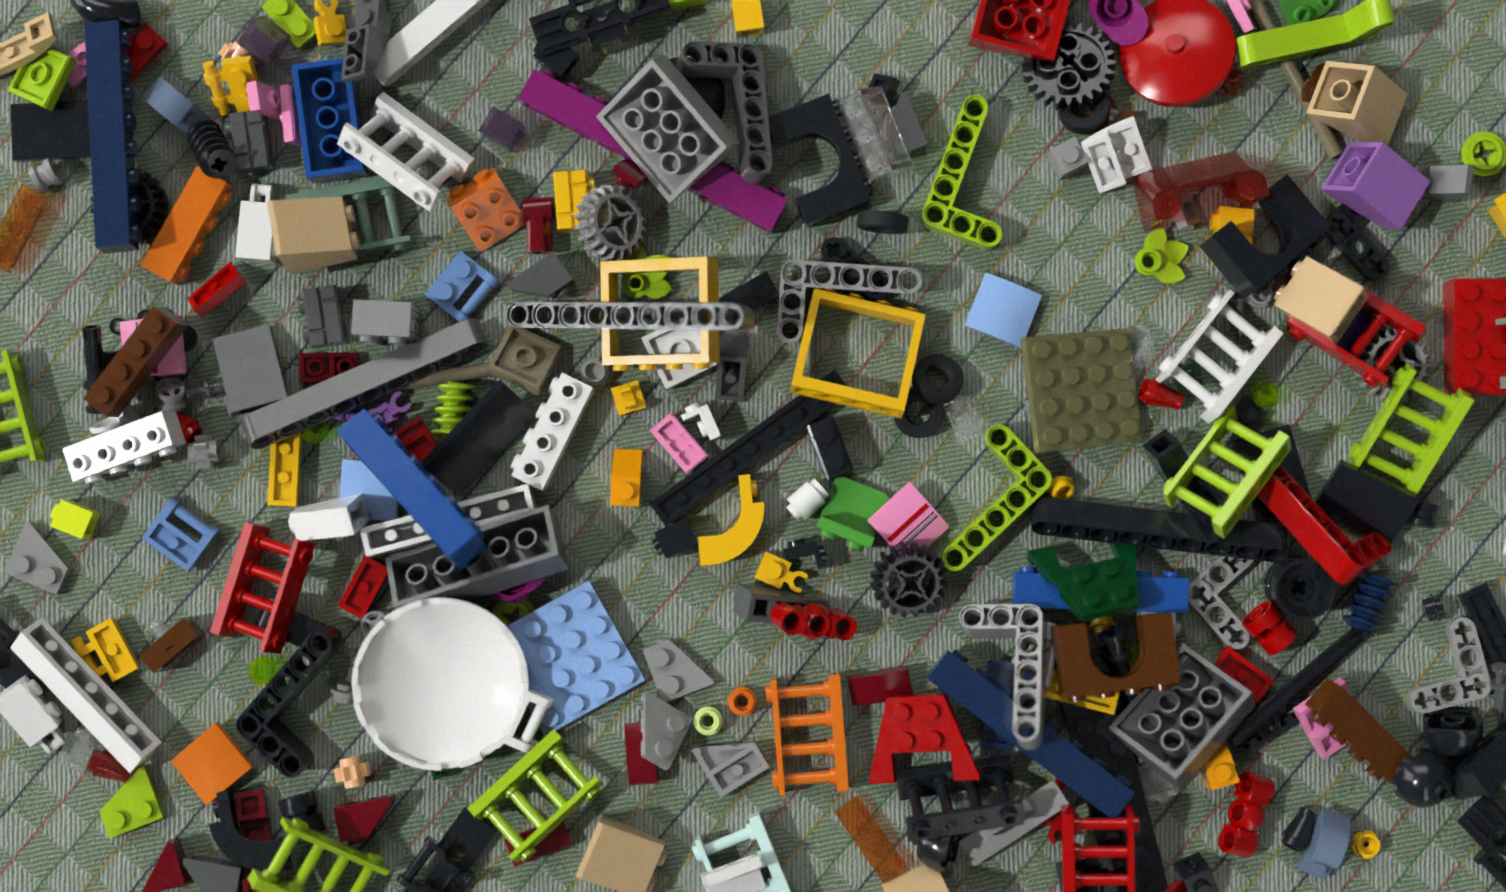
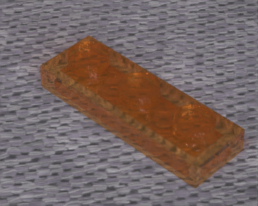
(19, 224)
(870, 838)

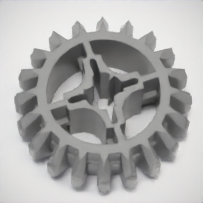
(598, 210)
(1418, 361)

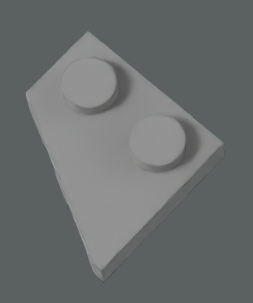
(37, 561)

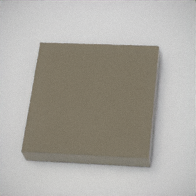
(524, 359)

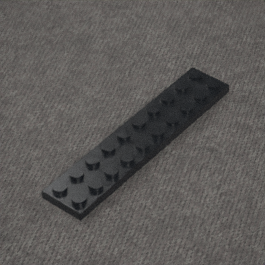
(1092, 732)

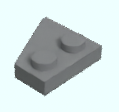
(674, 671)
(662, 730)
(730, 764)

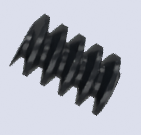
(211, 149)

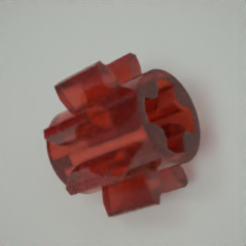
(1233, 82)

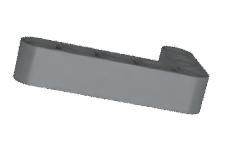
(836, 282)
(1024, 662)

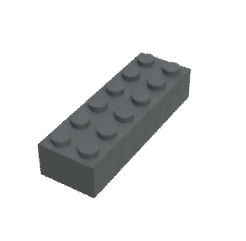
(516, 553)

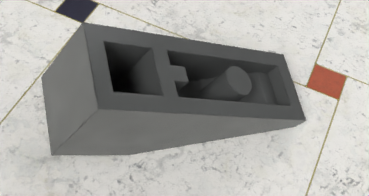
(757, 602)

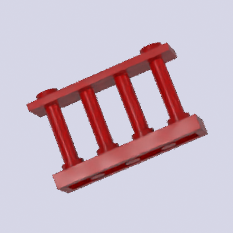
(1382, 315)
(240, 581)
(1073, 851)

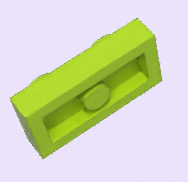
(292, 20)

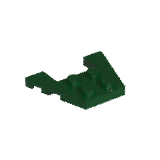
(1094, 588)

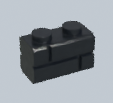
(829, 448)

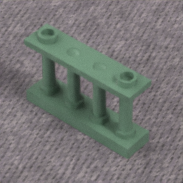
(360, 193)

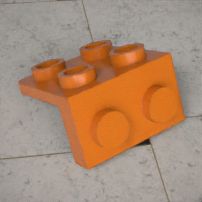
(485, 209)

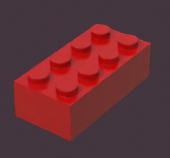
(1471, 338)

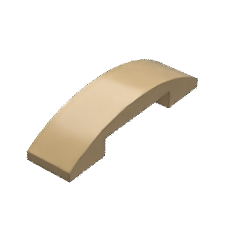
(27, 45)

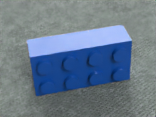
(323, 110)

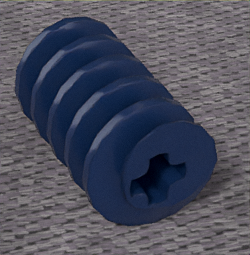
(1369, 603)

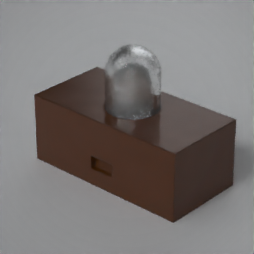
(169, 642)

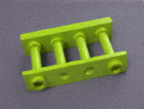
(35, 445)
(1425, 454)
(1241, 494)
(508, 787)
(269, 880)

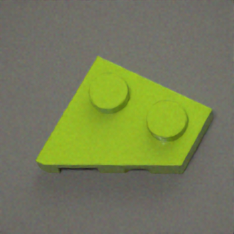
(132, 805)

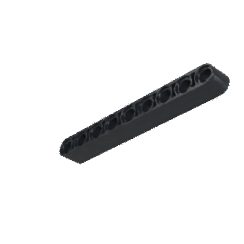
(1157, 530)

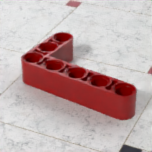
(1318, 533)

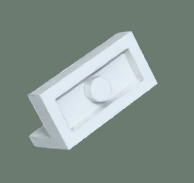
(737, 876)

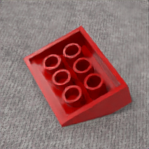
(1019, 27)

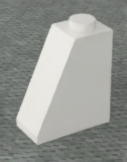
(329, 518)

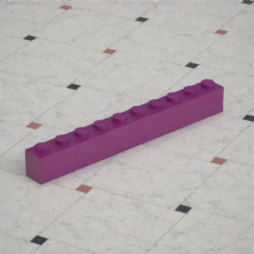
(719, 186)

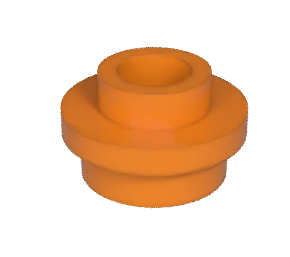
(738, 710)

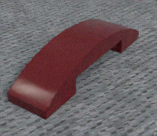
(254, 822)

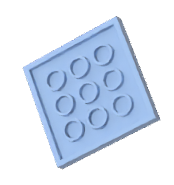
(574, 655)

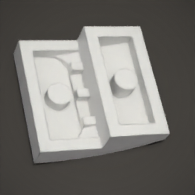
(1116, 154)

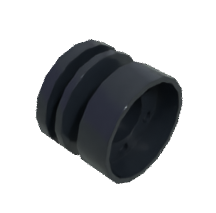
(1315, 587)

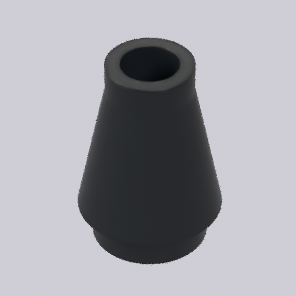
(1298, 832)

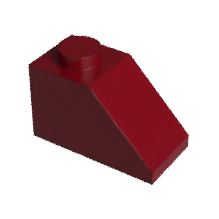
(361, 818)

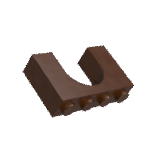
(1154, 667)

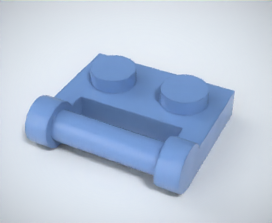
(456, 281)
(175, 542)

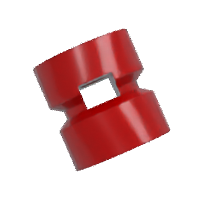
(1266, 623)

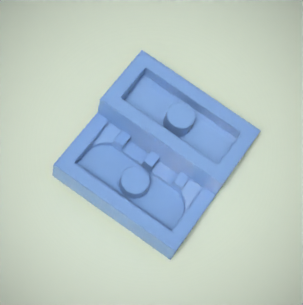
(1003, 310)
(359, 479)

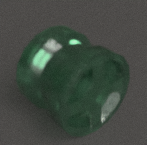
(1191, 368)

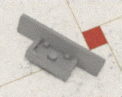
(1037, 809)

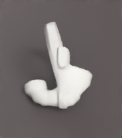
(110, 423)

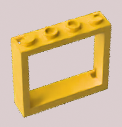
(708, 294)
(847, 395)

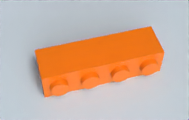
(187, 226)

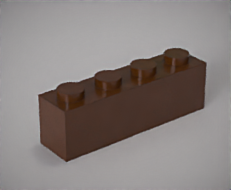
(135, 362)
(1356, 729)

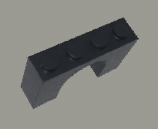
(821, 121)
(1249, 268)

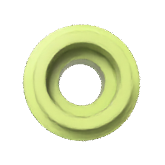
(701, 727)

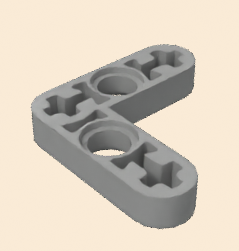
(1211, 589)
(1465, 673)

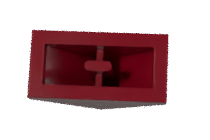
(169, 869)

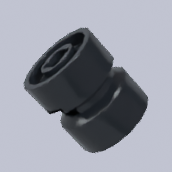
(303, 807)

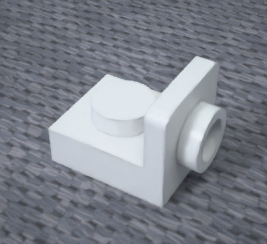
(707, 423)

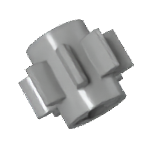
(204, 451)

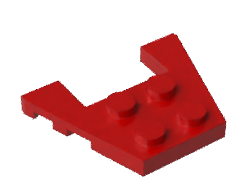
(920, 725)

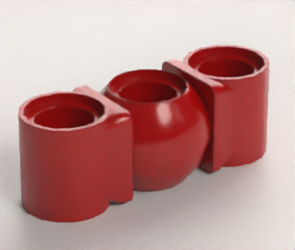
(802, 617)
(1246, 815)

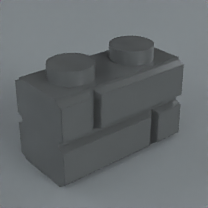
(251, 142)
(323, 317)

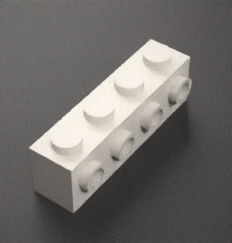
(552, 432)
(124, 446)

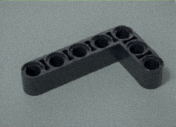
(282, 694)

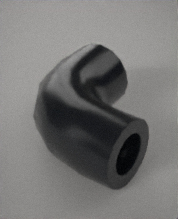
(108, 10)

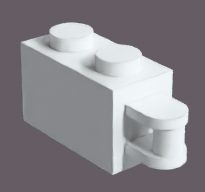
(254, 228)
(32, 714)

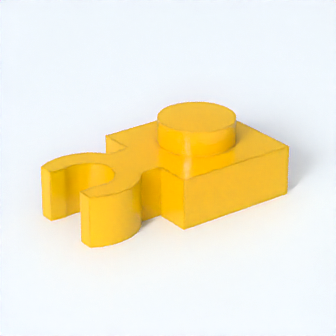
(329, 27)
(775, 571)

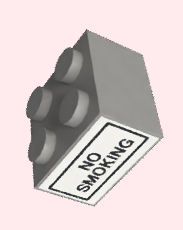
(385, 321)

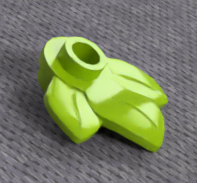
(1164, 256)
(651, 285)

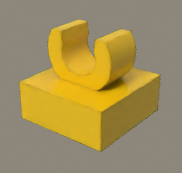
(628, 398)

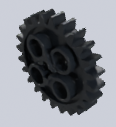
(1087, 50)

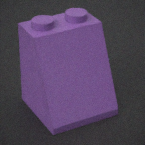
(1376, 184)

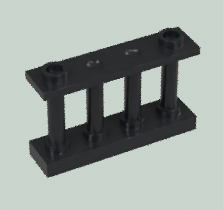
(940, 781)

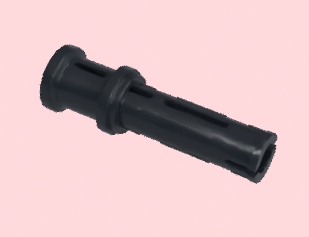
(93, 359)
(1118, 656)

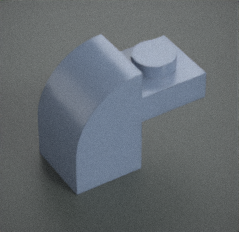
(174, 105)
(1327, 844)

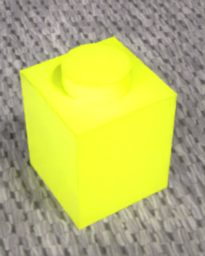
(74, 519)

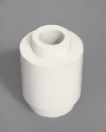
(807, 500)

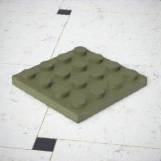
(1081, 390)

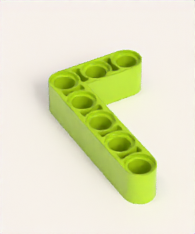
(1315, 36)
(954, 177)
(1002, 503)

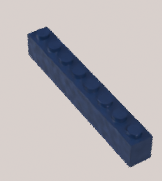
(112, 137)
(1054, 754)

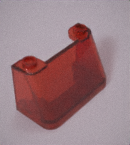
(1160, 189)

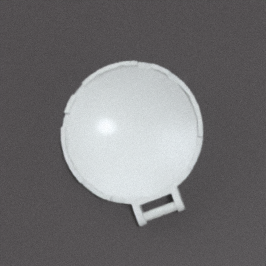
(444, 685)

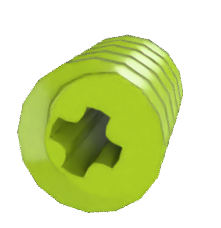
(453, 407)

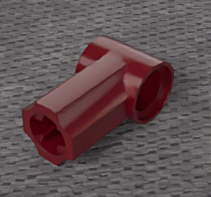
(537, 216)

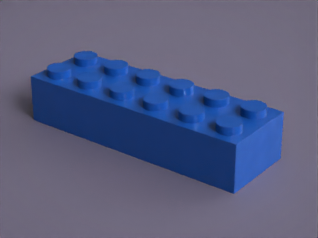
(407, 483)

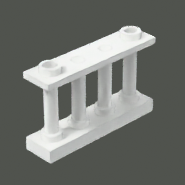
(418, 135)
(1246, 361)

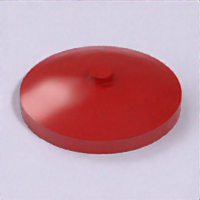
(1182, 53)

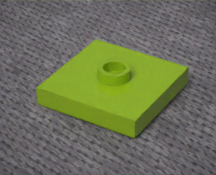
(43, 78)

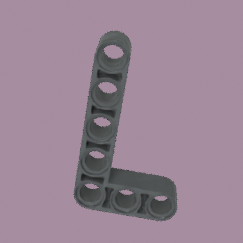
(744, 99)

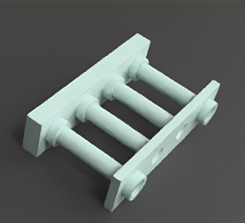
(754, 830)

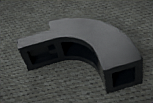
(1168, 458)
(235, 845)

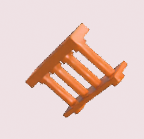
(834, 746)

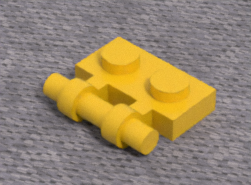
(237, 73)
(111, 648)

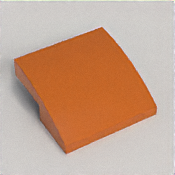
(212, 763)

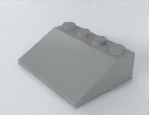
(667, 128)

